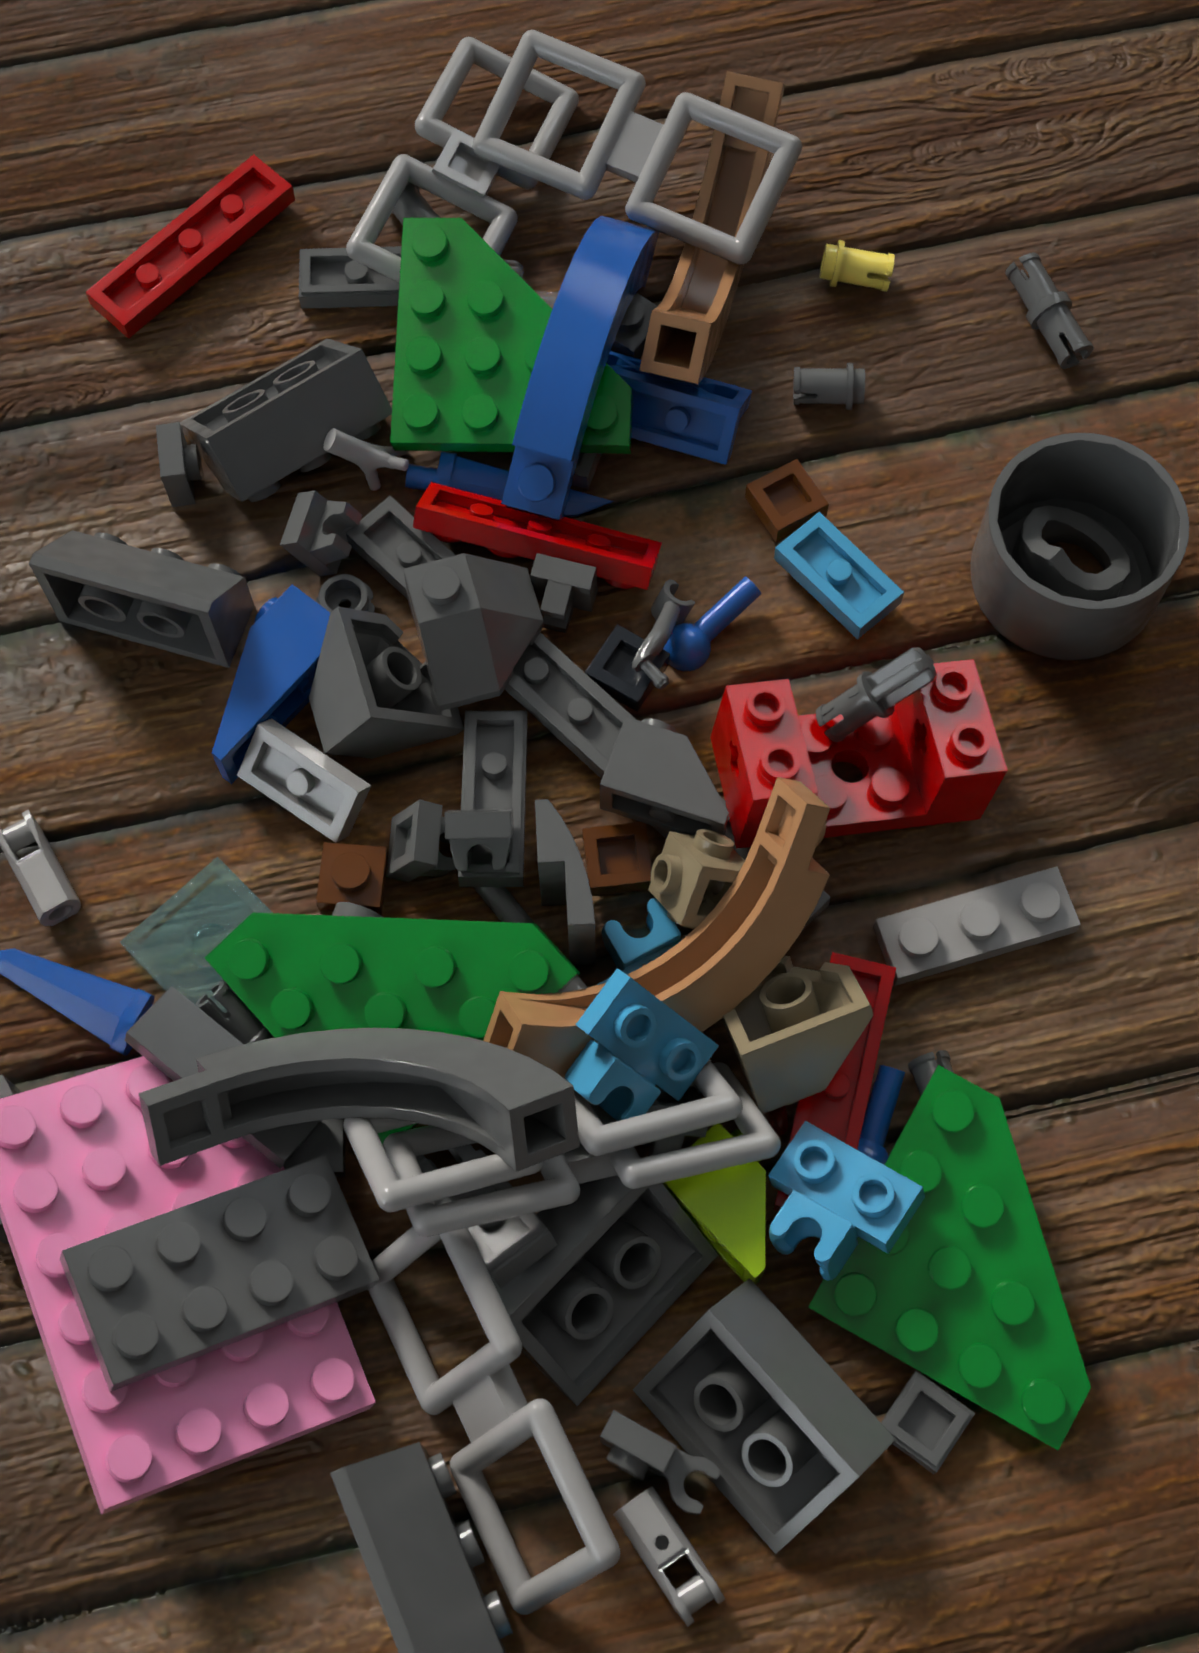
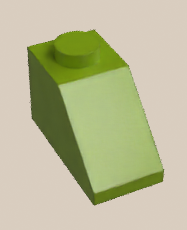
(728, 1209)

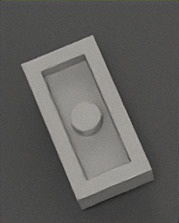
(303, 780)

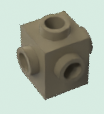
(694, 874)

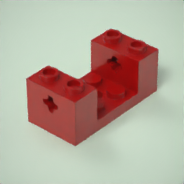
(919, 766)

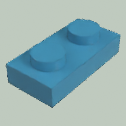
(838, 575)

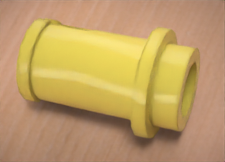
(856, 266)

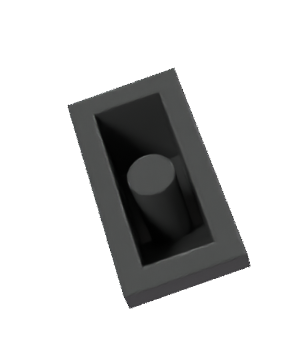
(660, 780)

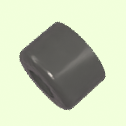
(1087, 495)

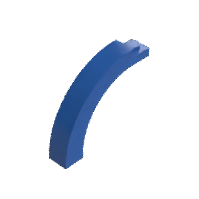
(569, 365)

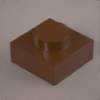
(785, 499)
(617, 858)
(352, 875)

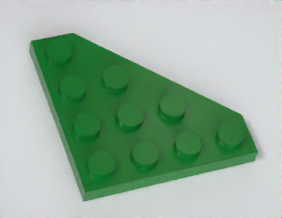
(471, 346)
(384, 972)
(970, 1275)

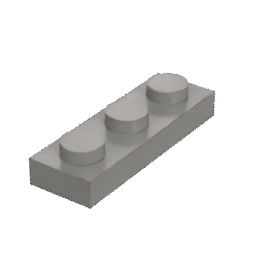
(976, 925)

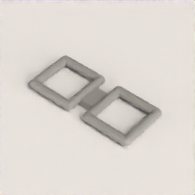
(637, 146)
(459, 172)
(575, 1167)
(392, 1194)
(494, 1420)

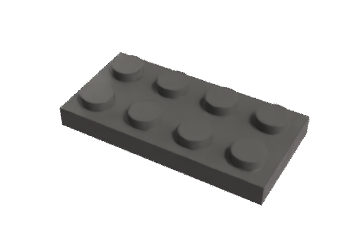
(217, 1271)

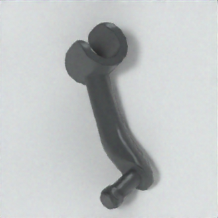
(668, 613)

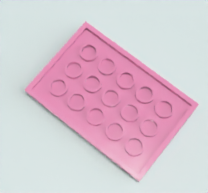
(83, 1169)

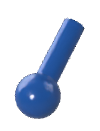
(690, 643)
(880, 1112)

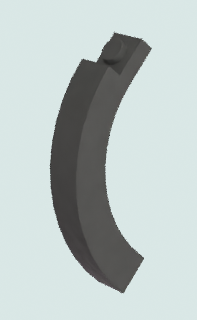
(380, 1073)

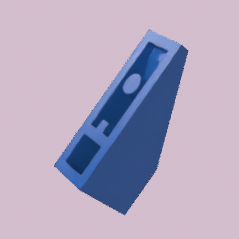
(272, 674)

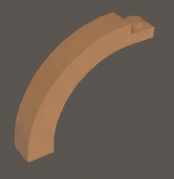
(697, 304)
(715, 961)

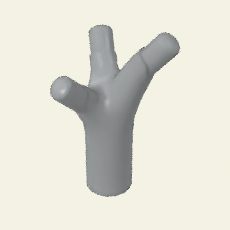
(365, 455)

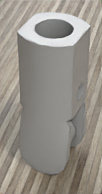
(39, 872)
(659, 1545)

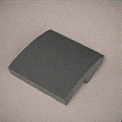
(565, 881)

